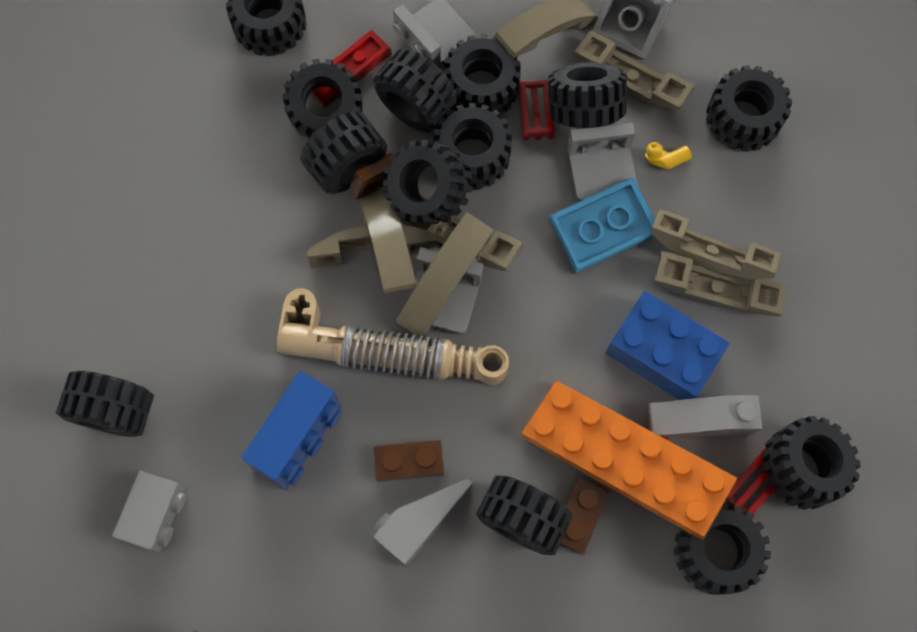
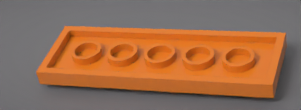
(630, 459)

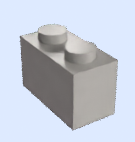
(150, 511)

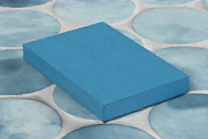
(603, 225)

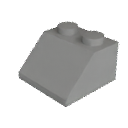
(633, 23)

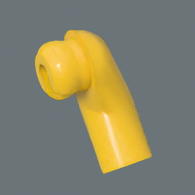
(667, 160)

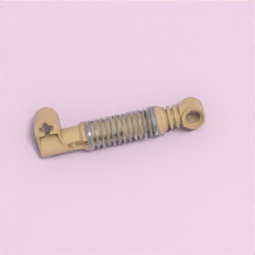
(379, 349)

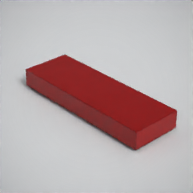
(359, 59)

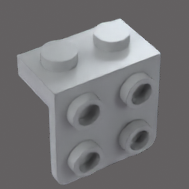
(431, 29)
(600, 157)
(459, 307)

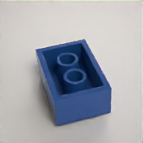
(667, 347)
(293, 431)

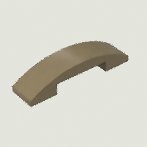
(543, 21)
(642, 82)
(387, 242)
(330, 249)
(497, 252)
(713, 254)
(444, 275)
(719, 289)

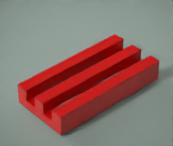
(537, 132)
(756, 504)

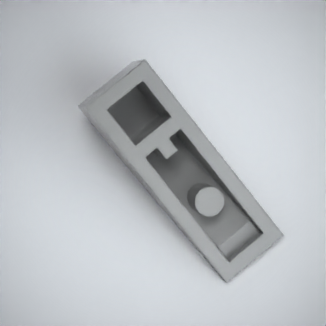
(706, 417)
(415, 523)

